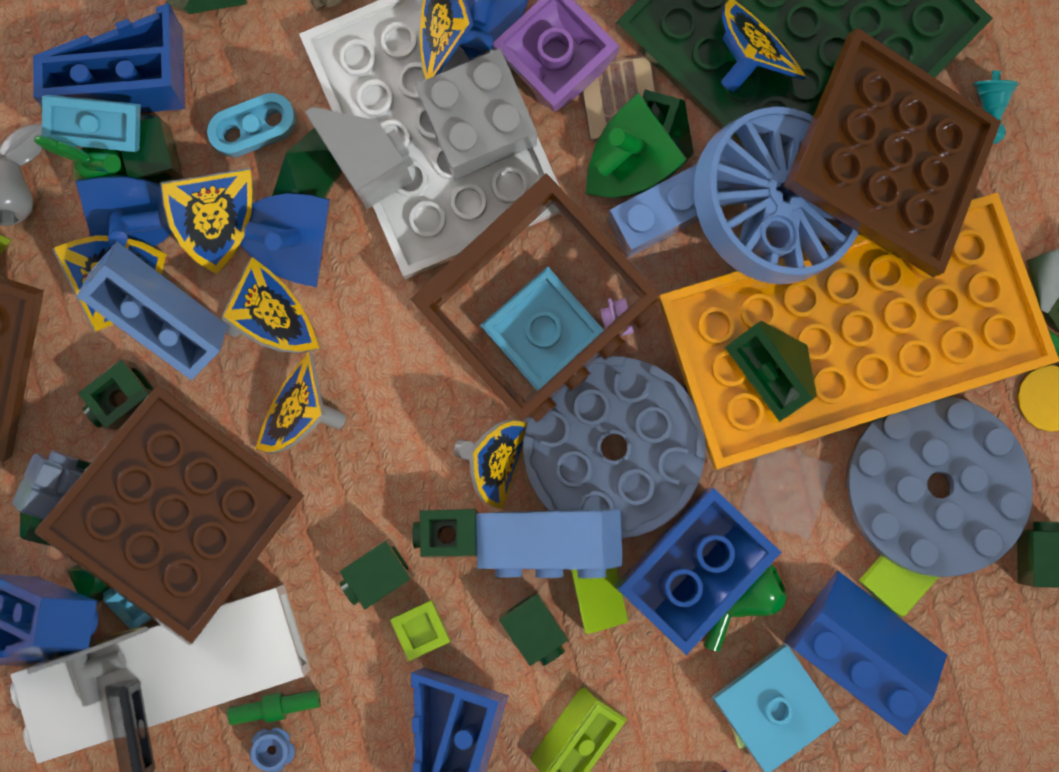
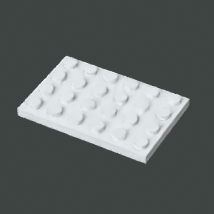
(371, 71)

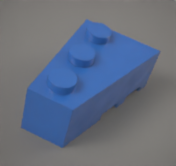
(128, 64)
(42, 620)
(453, 723)

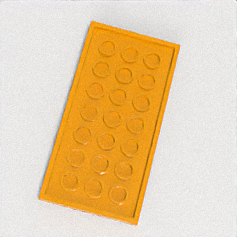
(873, 333)

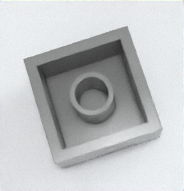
(477, 114)

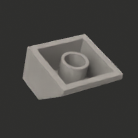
(365, 153)

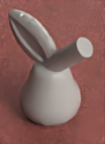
(15, 195)

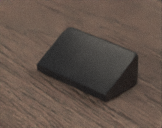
(130, 727)

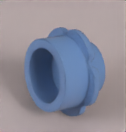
(271, 762)

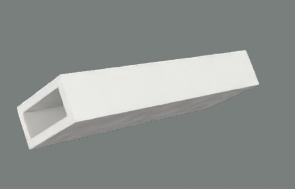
(238, 653)

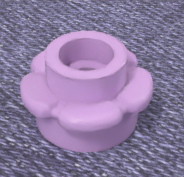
(612, 312)

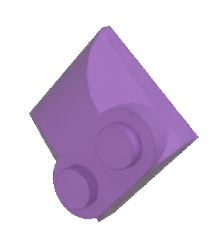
(557, 51)

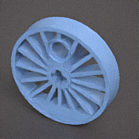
(770, 206)

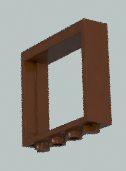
(492, 242)

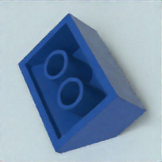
(697, 569)
(869, 652)

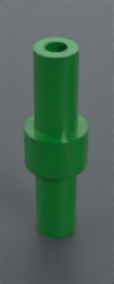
(274, 707)

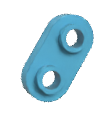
(251, 120)

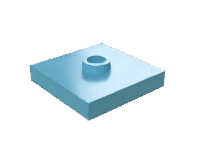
(542, 328)
(775, 708)

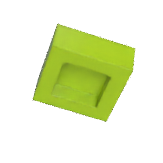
(420, 630)

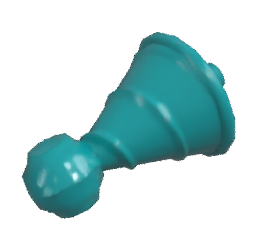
(995, 98)

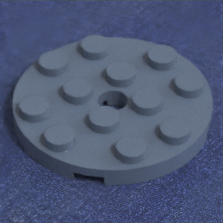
(661, 438)
(985, 476)

